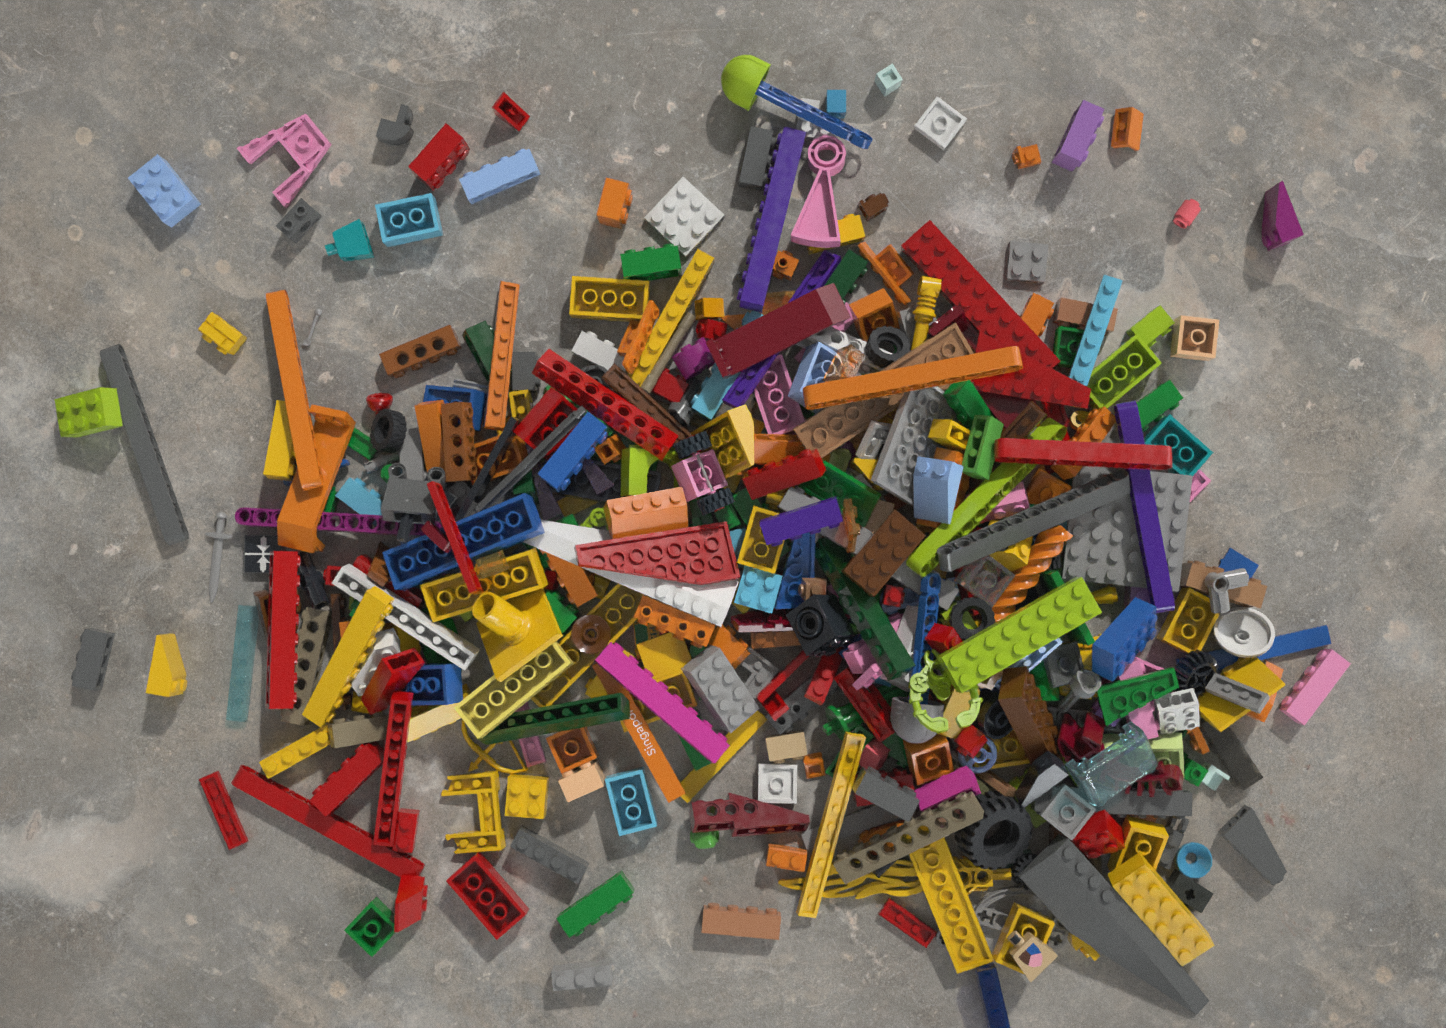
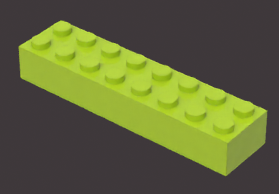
(1019, 634)

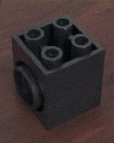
(821, 625)

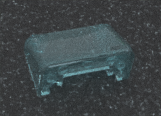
(1115, 766)

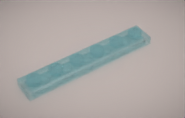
(242, 663)

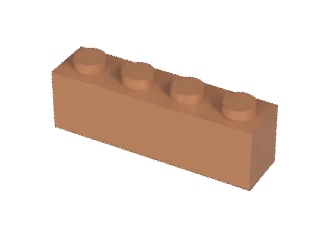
(741, 922)

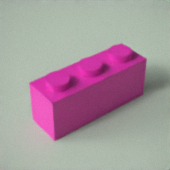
(947, 788)

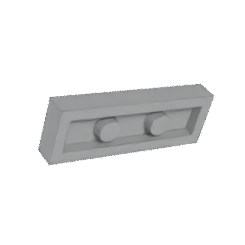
(1237, 693)

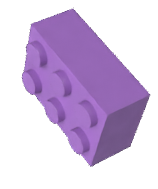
(1079, 136)

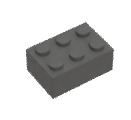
(886, 793)

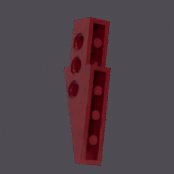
(763, 819)

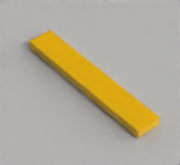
(697, 779)

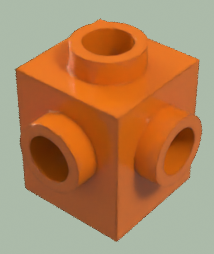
(790, 265)

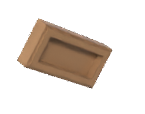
(997, 783)

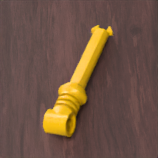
(928, 290)

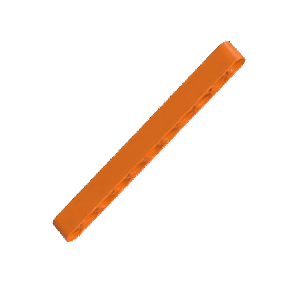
(912, 378)
(294, 390)

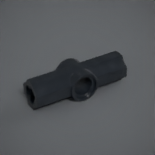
(312, 582)

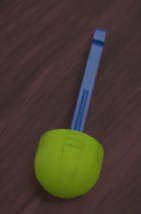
(744, 81)

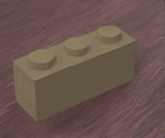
(358, 730)

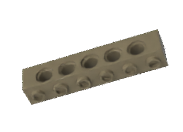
(315, 658)

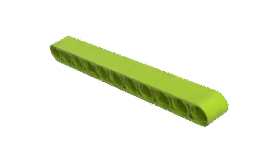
(979, 503)

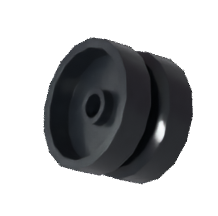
(991, 716)

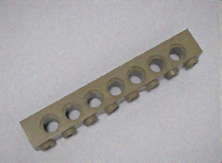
(851, 871)

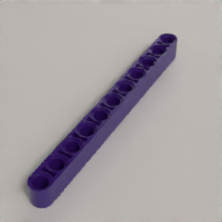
(1145, 513)

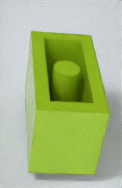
(1152, 325)

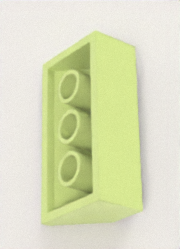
(1166, 747)

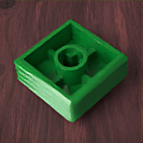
(1063, 340)

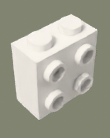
(1177, 711)

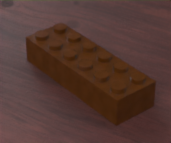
(1028, 713)

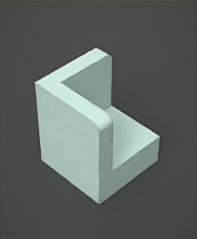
(888, 80)
(1214, 776)

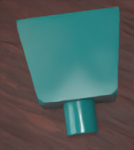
(351, 242)

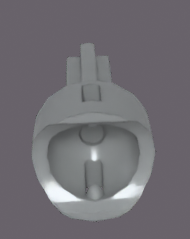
(1082, 686)

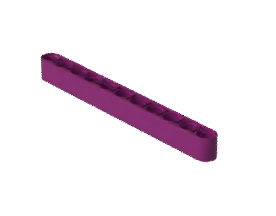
(328, 522)

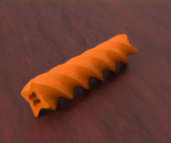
(1046, 545)

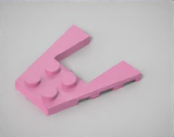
(303, 143)

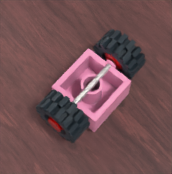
(701, 474)

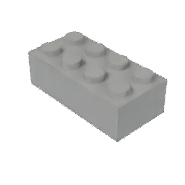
(720, 688)

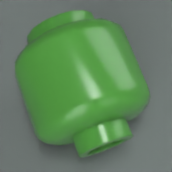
(705, 839)

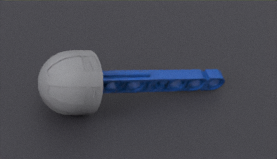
(901, 711)

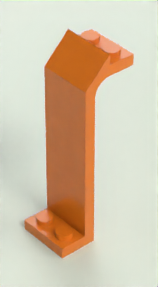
(301, 508)

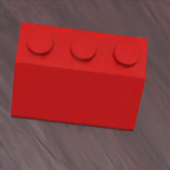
(544, 419)

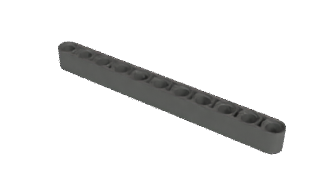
(144, 445)
(1033, 520)

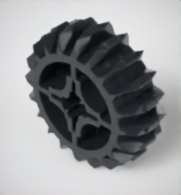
(1195, 671)

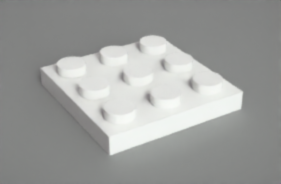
(684, 216)

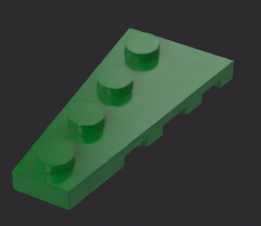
(1126, 695)

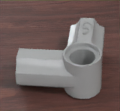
(1227, 580)

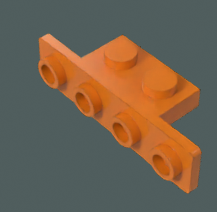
(890, 267)
(637, 336)

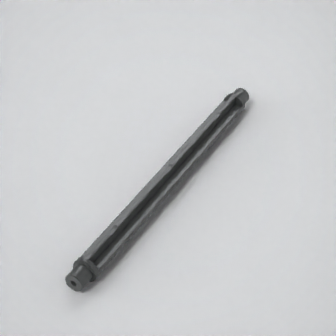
(531, 460)

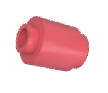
(1186, 213)

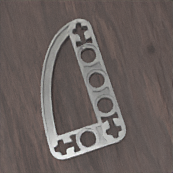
(1005, 892)

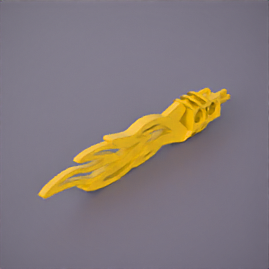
(887, 882)

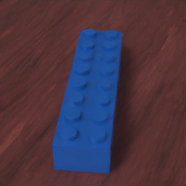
(482, 535)

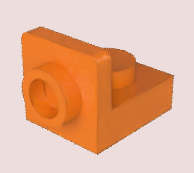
(1026, 156)

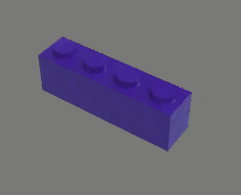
(801, 521)

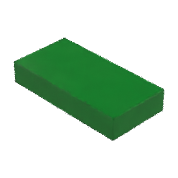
(362, 444)

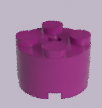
(693, 359)

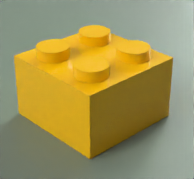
(527, 796)

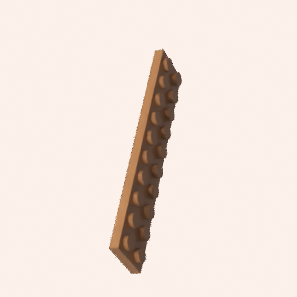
(842, 422)

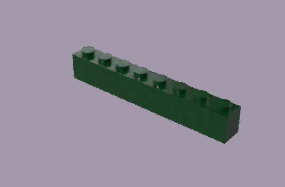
(864, 612)
(560, 718)

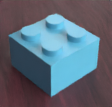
(758, 589)

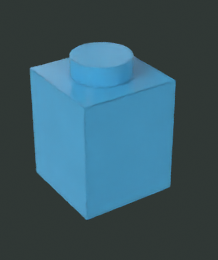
(836, 103)

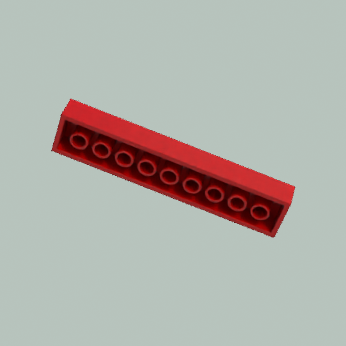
(968, 289)

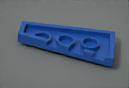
(798, 565)

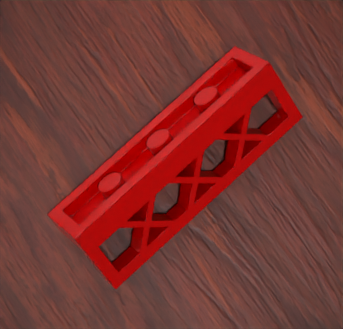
(867, 704)

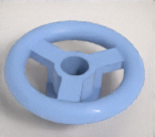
(984, 755)

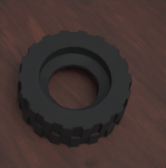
(890, 335)
(381, 438)
(968, 604)

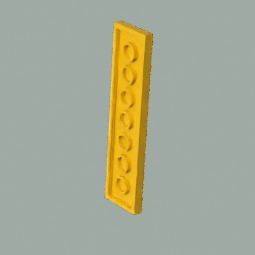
(950, 905)

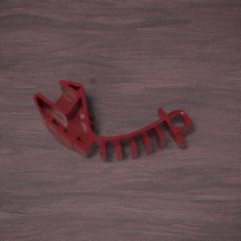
(1087, 742)

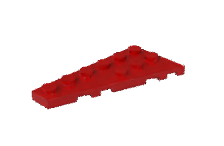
(1031, 382)

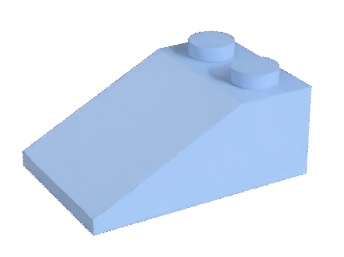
(935, 489)

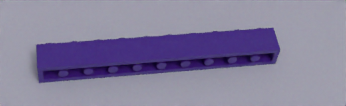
(772, 220)

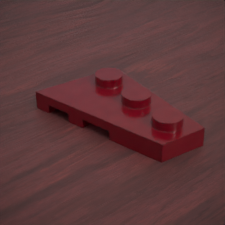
(762, 621)

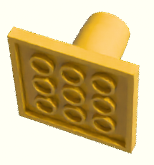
(515, 629)

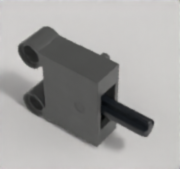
(409, 499)

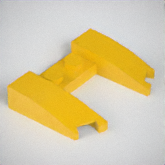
(491, 834)

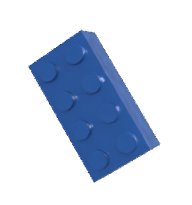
(573, 451)
(1124, 639)
(436, 684)

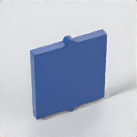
(1235, 560)

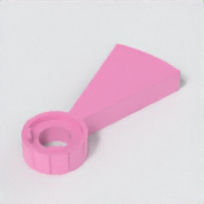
(818, 219)

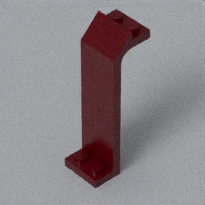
(778, 330)
(1003, 407)

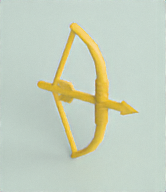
(483, 755)

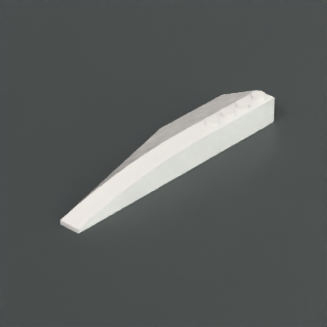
(703, 601)

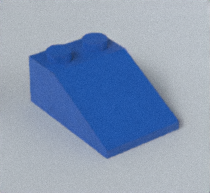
(454, 394)

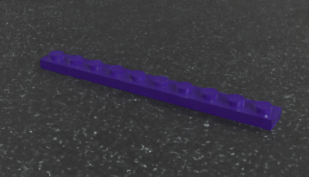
(750, 377)

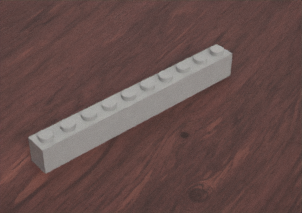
(904, 575)

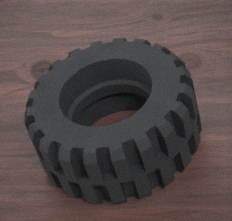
(1006, 842)

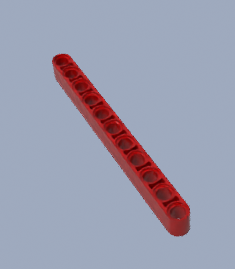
(332, 826)

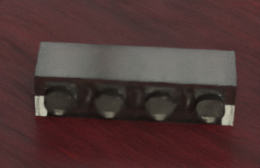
(1231, 755)

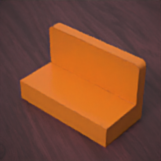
(1127, 128)

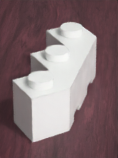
(384, 646)

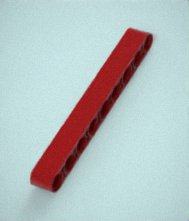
(1083, 453)

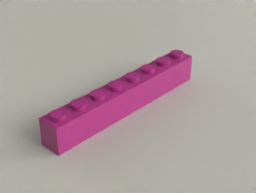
(661, 702)

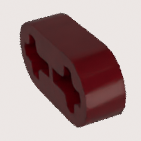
(436, 536)

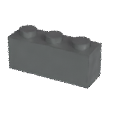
(757, 158)
(92, 659)

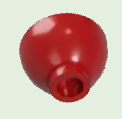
(379, 401)

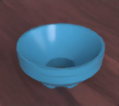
(1200, 866)

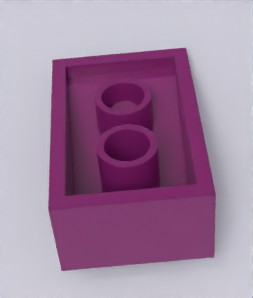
(1279, 220)

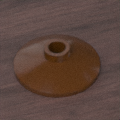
(581, 638)

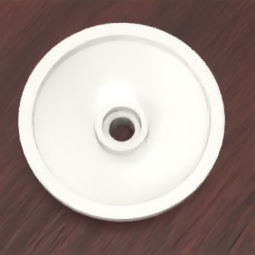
(1245, 624)

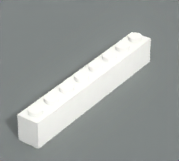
(411, 619)

